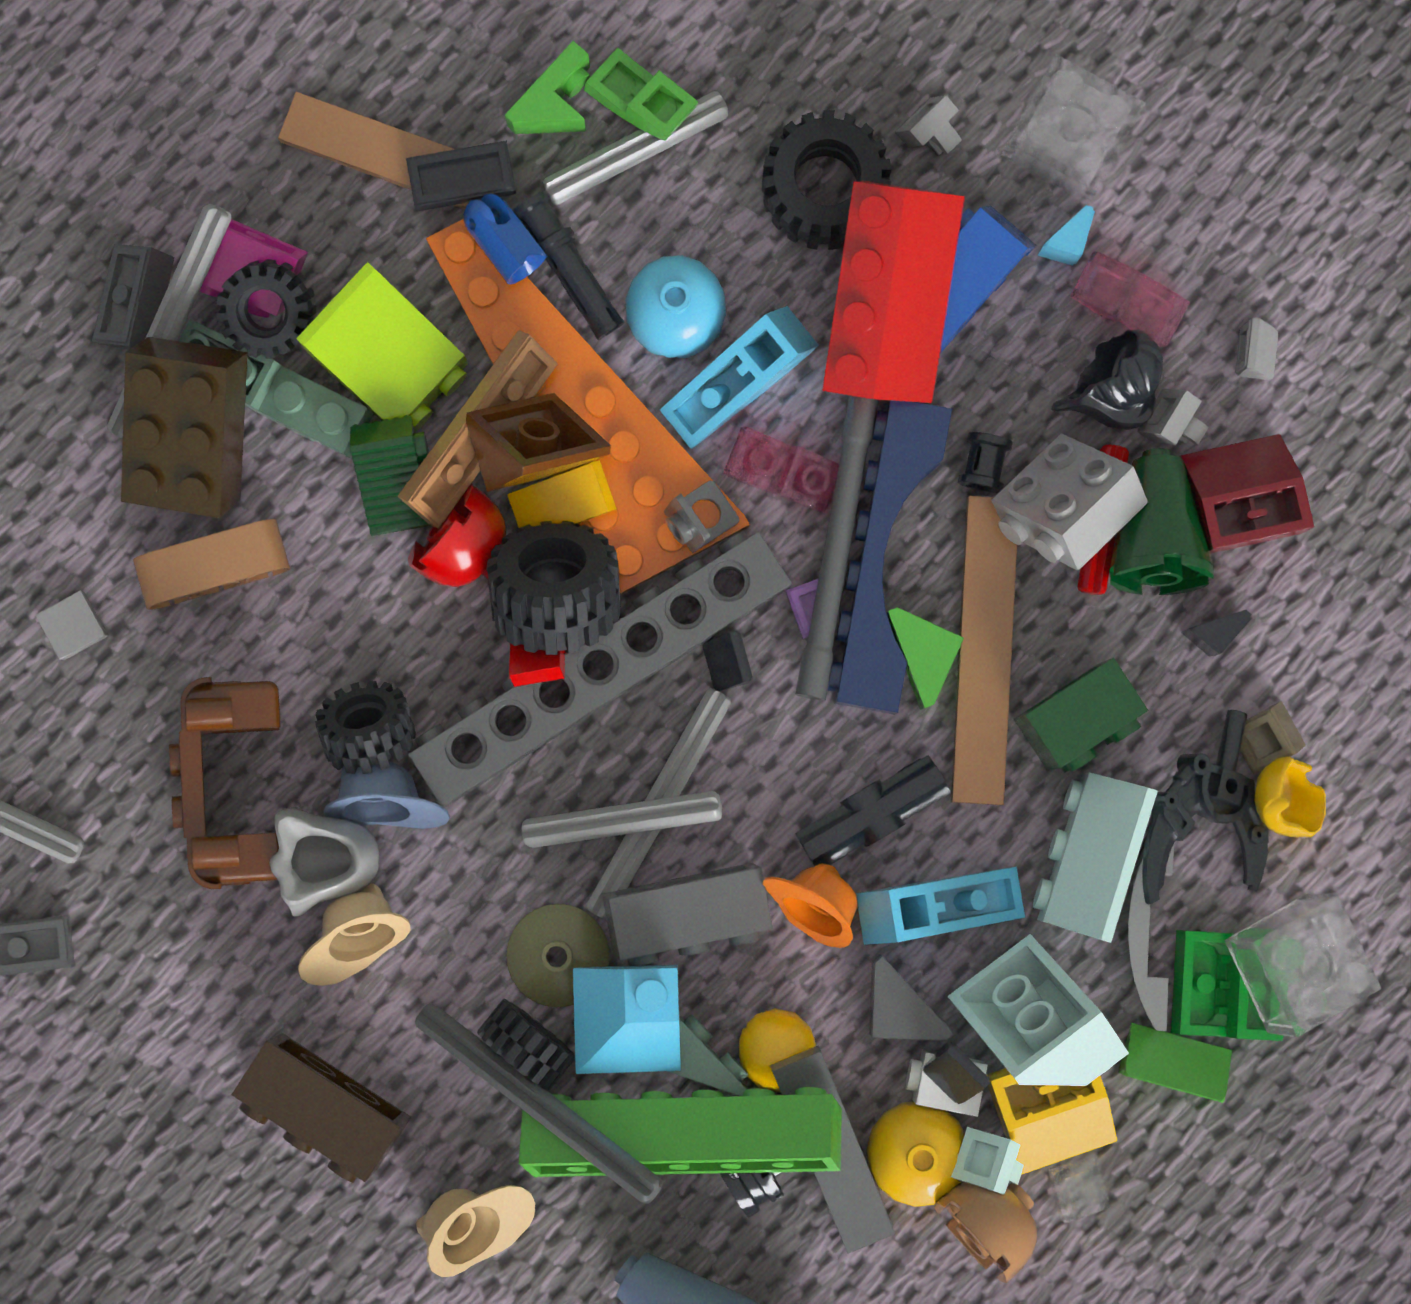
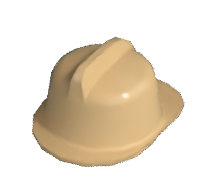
(353, 937)
(472, 1227)

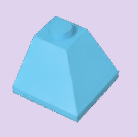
(626, 1019)

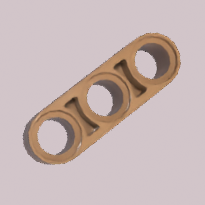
(209, 562)

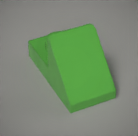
(542, 105)

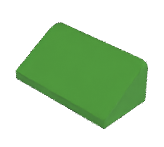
(1176, 1062)

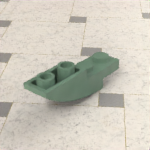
(290, 397)

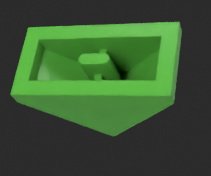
(928, 653)

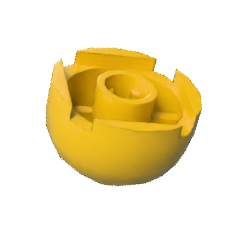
(915, 1153)

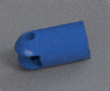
(503, 238)

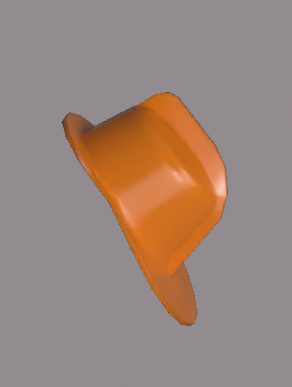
(817, 903)

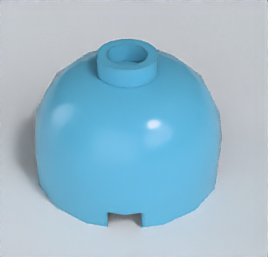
(675, 307)

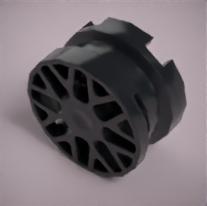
(752, 1189)

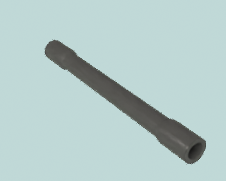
(818, 653)

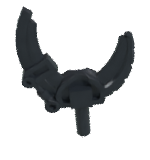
(1212, 793)

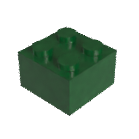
(1081, 715)

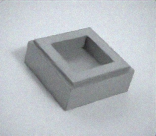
(71, 625)

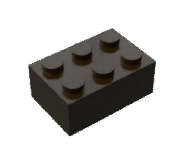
(183, 426)
(320, 1108)

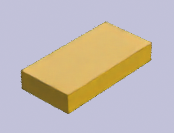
(565, 497)

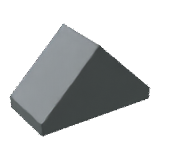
(899, 1010)

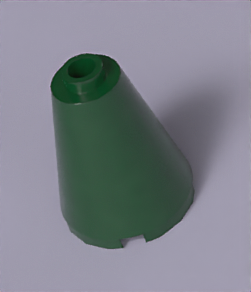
(1165, 538)

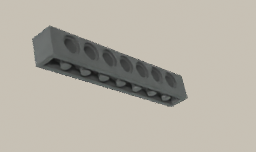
(762, 581)

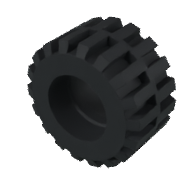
(804, 142)
(554, 587)

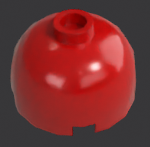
(463, 543)

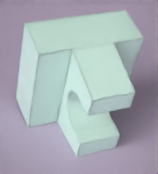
(988, 1161)

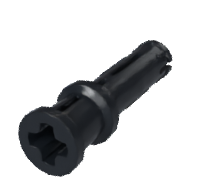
(568, 265)

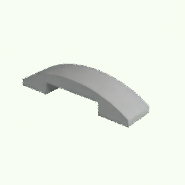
(1151, 990)

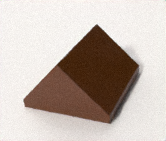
(531, 441)

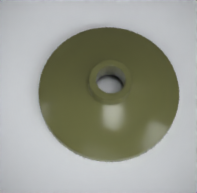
(551, 927)

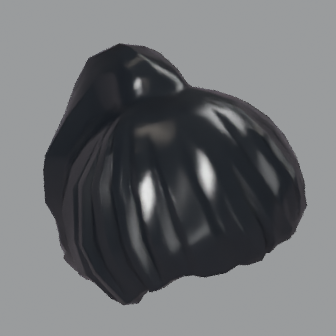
(1119, 382)

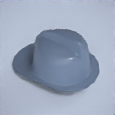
(384, 799)

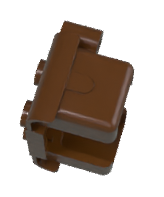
(220, 709)

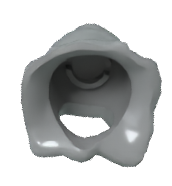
(321, 858)

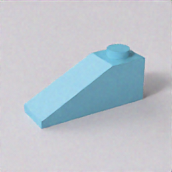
(739, 375)
(939, 906)

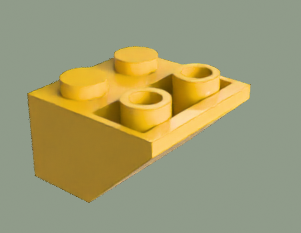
(1051, 1119)

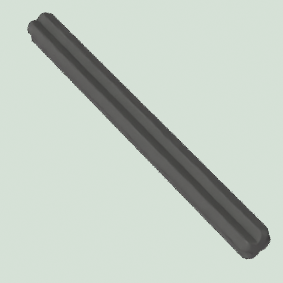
(539, 1104)

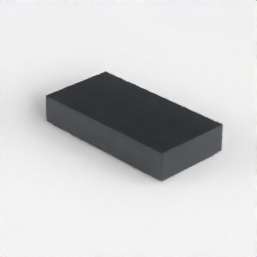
(460, 175)

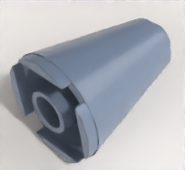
(661, 1282)

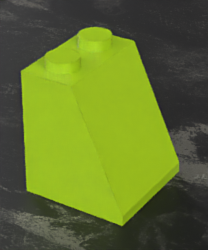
(384, 349)

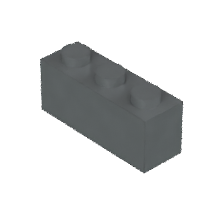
(687, 913)

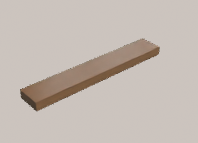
(984, 658)

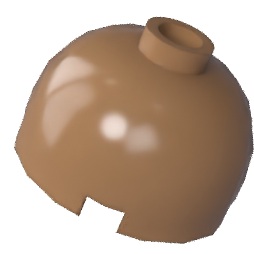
(992, 1225)

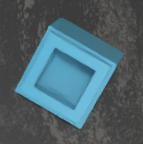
(1069, 241)

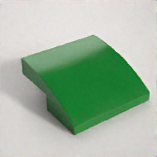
(1211, 992)

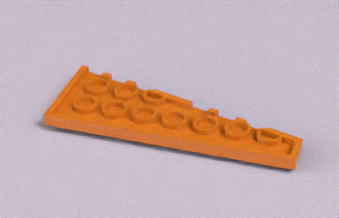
(644, 459)

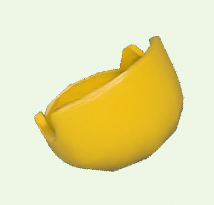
(1288, 800)
(770, 1039)

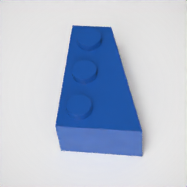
(984, 257)

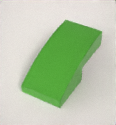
(639, 97)

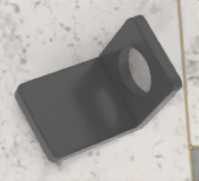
(687, 526)

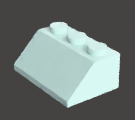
(1094, 855)
(1038, 1019)

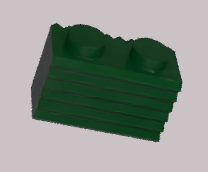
(384, 462)

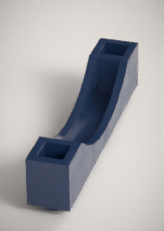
(872, 663)

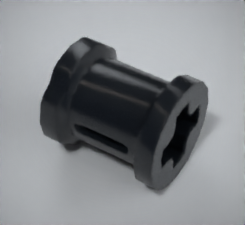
(985, 462)

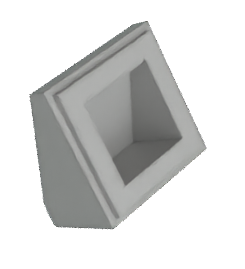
(1257, 350)

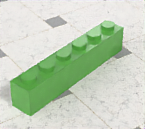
(698, 1133)

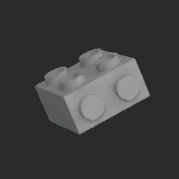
(1069, 502)

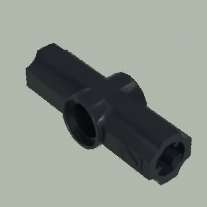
(873, 812)

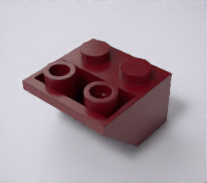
(1248, 493)

